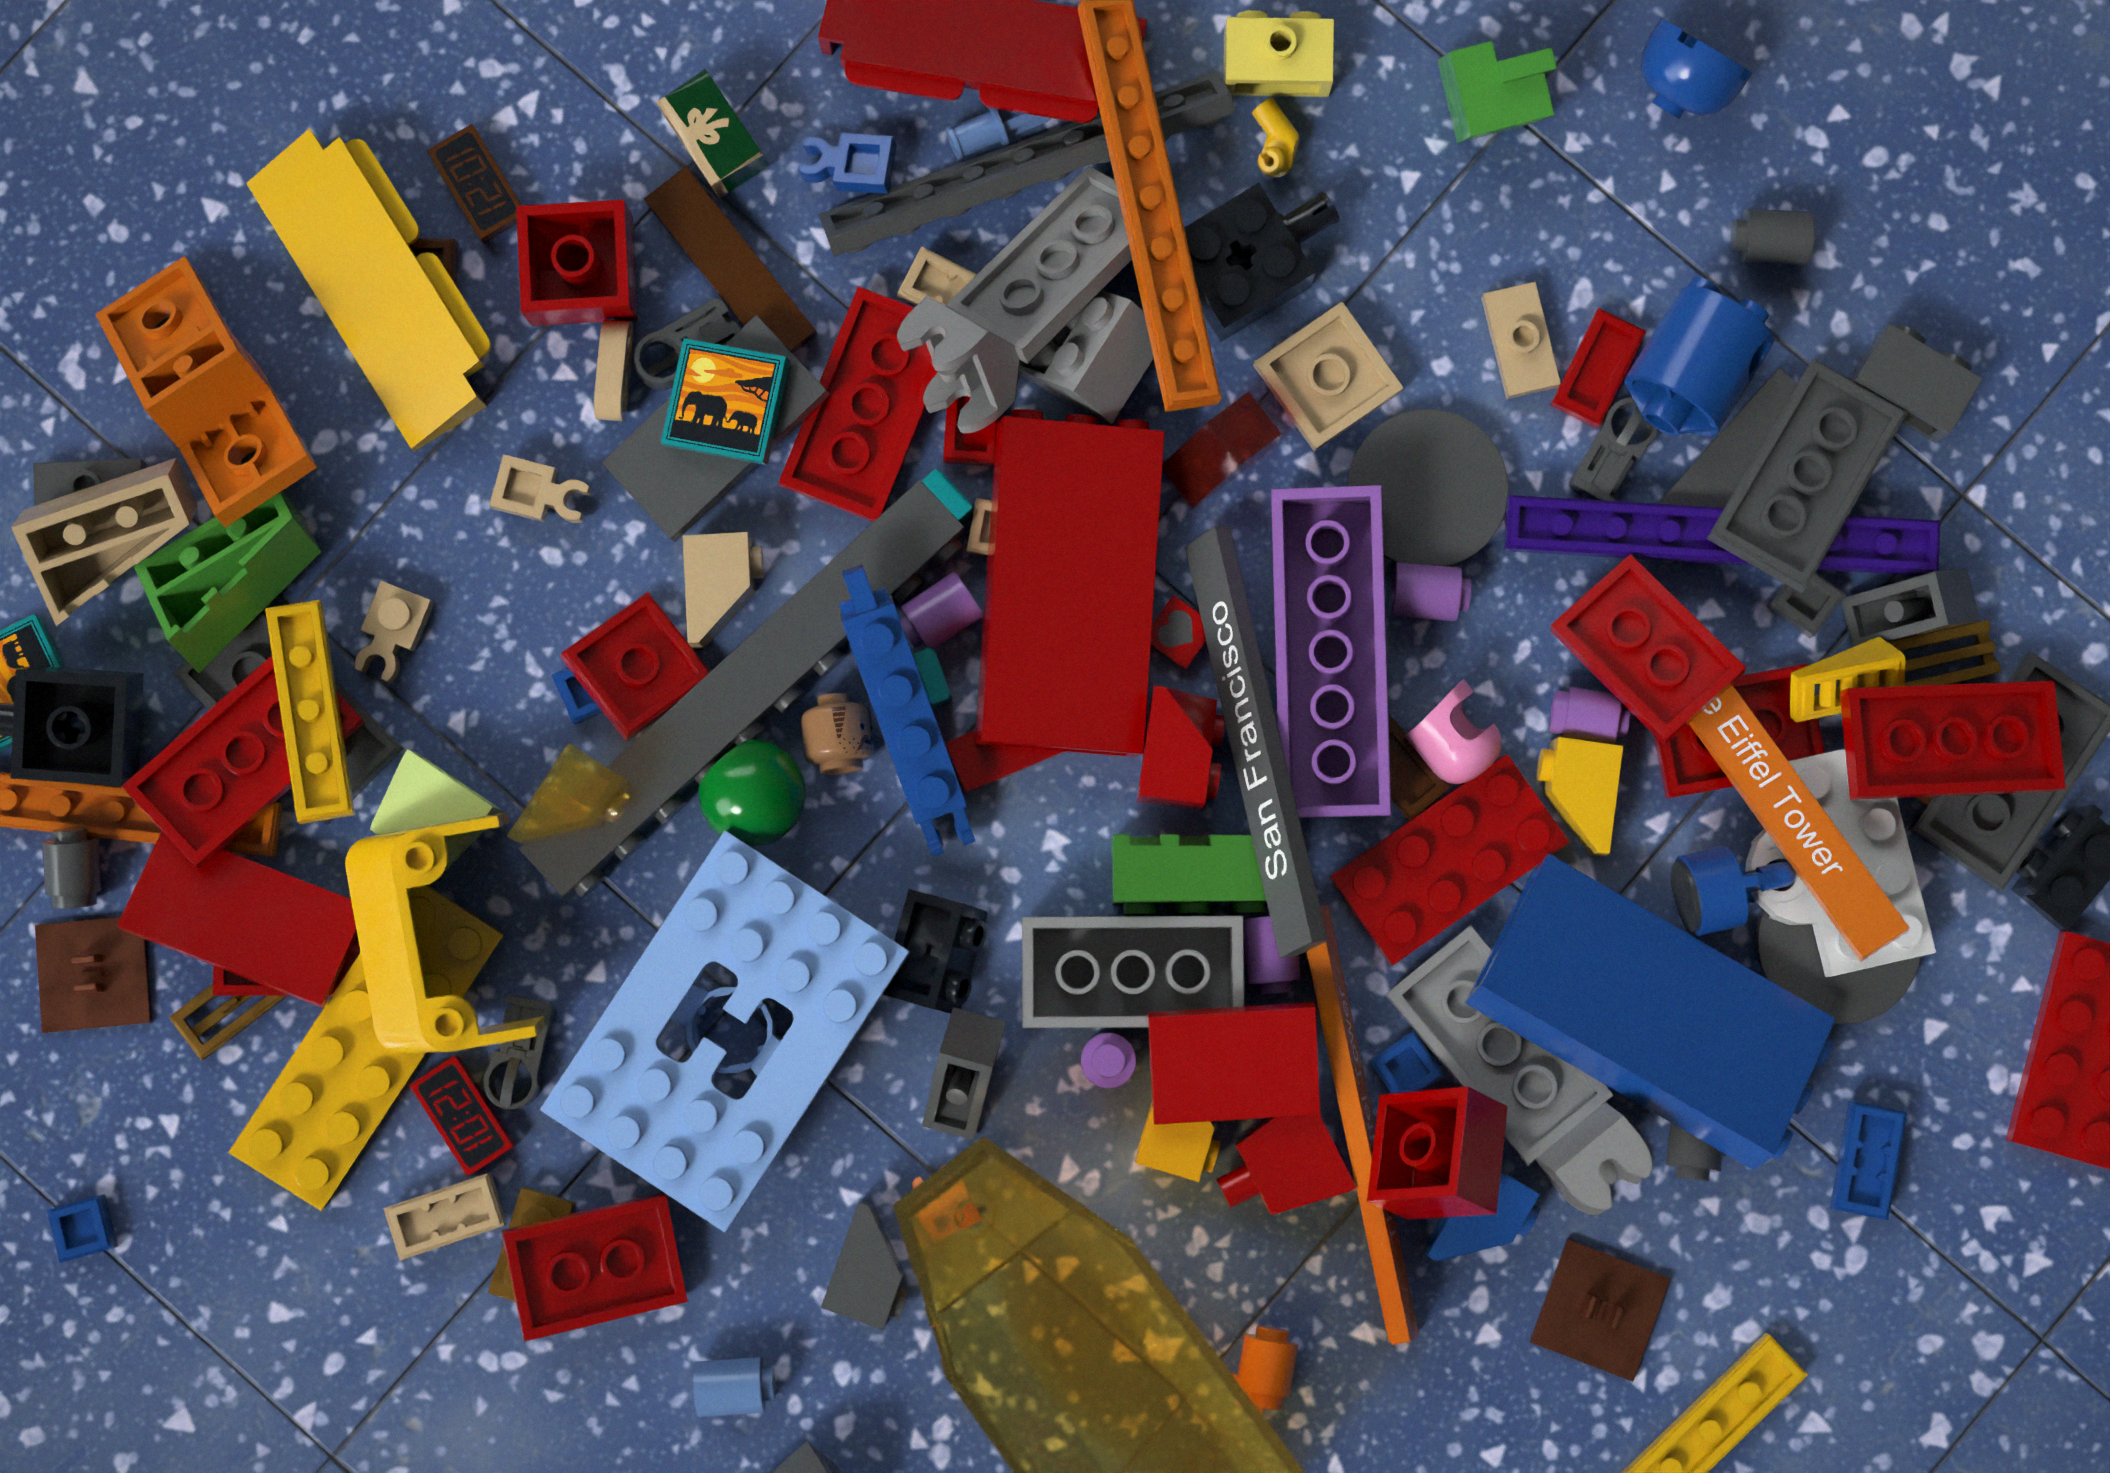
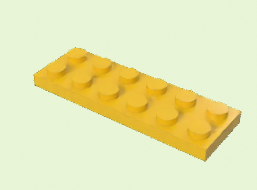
(342, 1075)

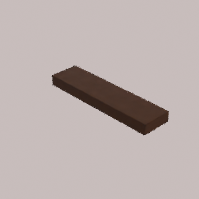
(726, 259)

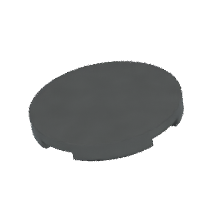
(1438, 486)
(1792, 961)

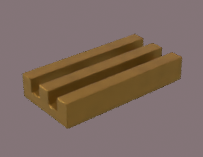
(1983, 648)
(192, 1034)

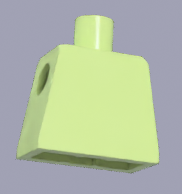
(428, 796)

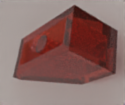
(1221, 450)

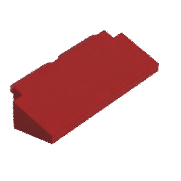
(1012, 51)

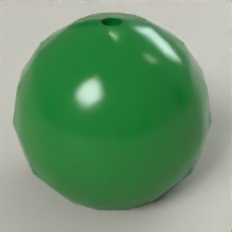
(753, 793)

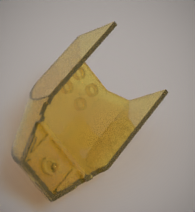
(1071, 1333)

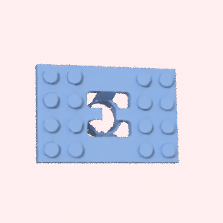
(669, 1114)

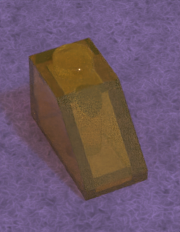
(572, 799)

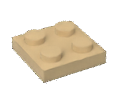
(1328, 376)

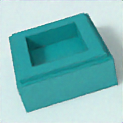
(949, 496)
(933, 678)

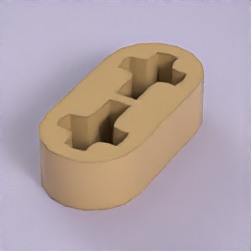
(613, 370)

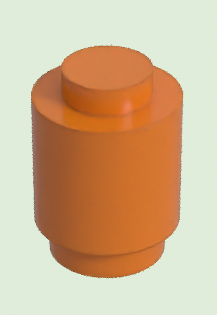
(1268, 1365)

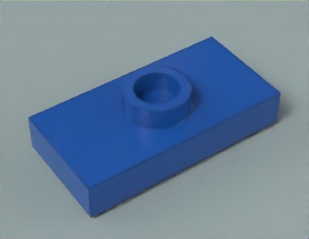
(1868, 1160)

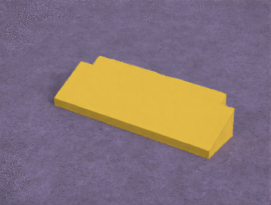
(387, 304)

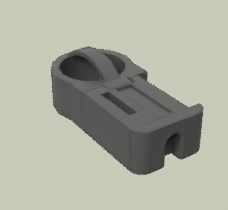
(705, 324)
(1610, 457)
(528, 1051)

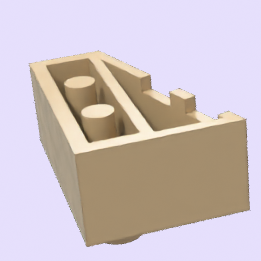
(101, 532)

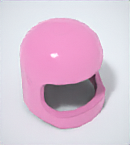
(1452, 743)

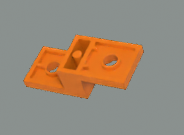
(205, 391)

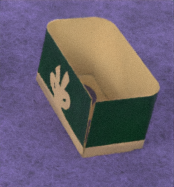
(712, 133)

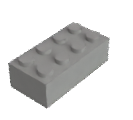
(1122, 967)

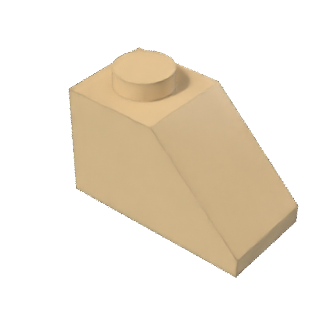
(718, 581)

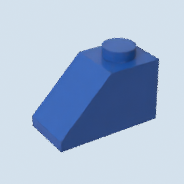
(1475, 1233)

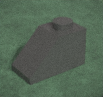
(1911, 607)
(963, 1073)
(867, 1273)

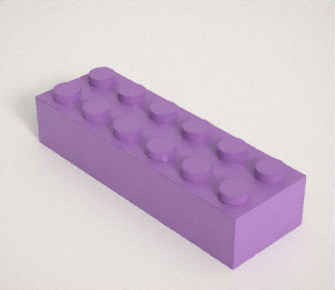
(1332, 649)

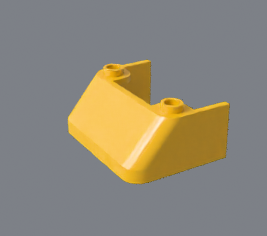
(379, 882)

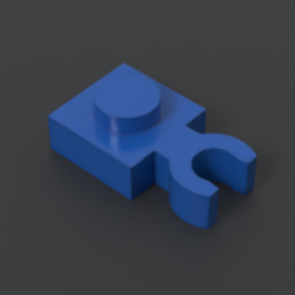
(857, 165)

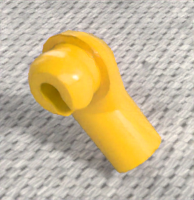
(1281, 139)

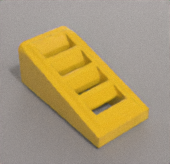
(1873, 660)

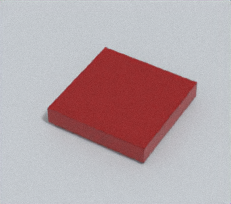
(635, 666)

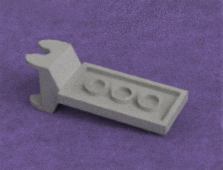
(1020, 300)
(1552, 1106)

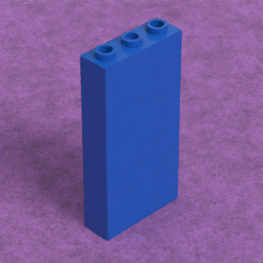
(1653, 1013)

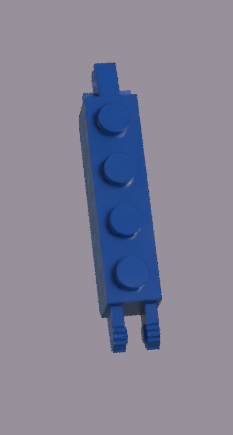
(902, 708)

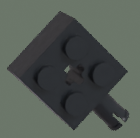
(1271, 242)
(54, 751)

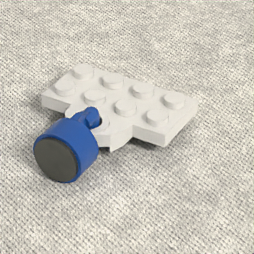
(1716, 890)

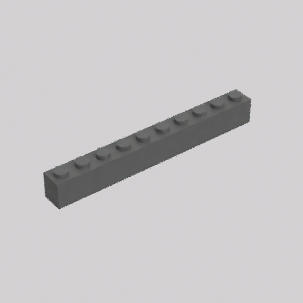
(751, 685)

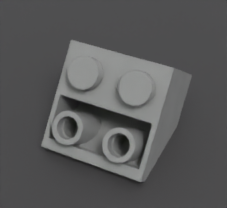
(1095, 357)

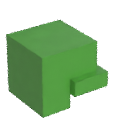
(1495, 95)

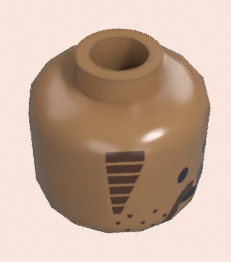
(837, 734)

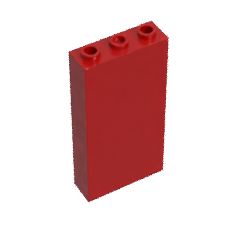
(1069, 585)

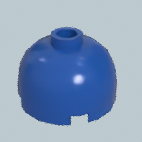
(1689, 73)

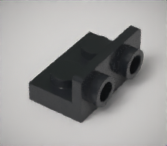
(2069, 869)
(942, 949)

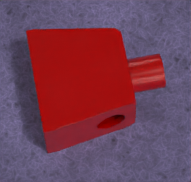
(1287, 1164)

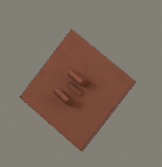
(91, 976)
(1599, 1310)

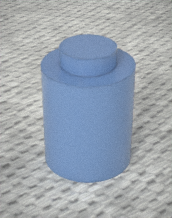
(732, 1386)

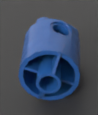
(1699, 360)

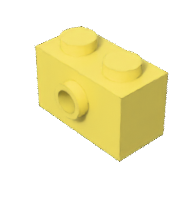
(1278, 55)

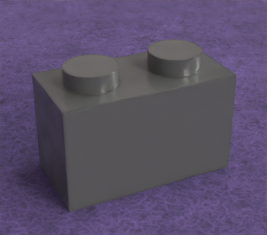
(1917, 379)

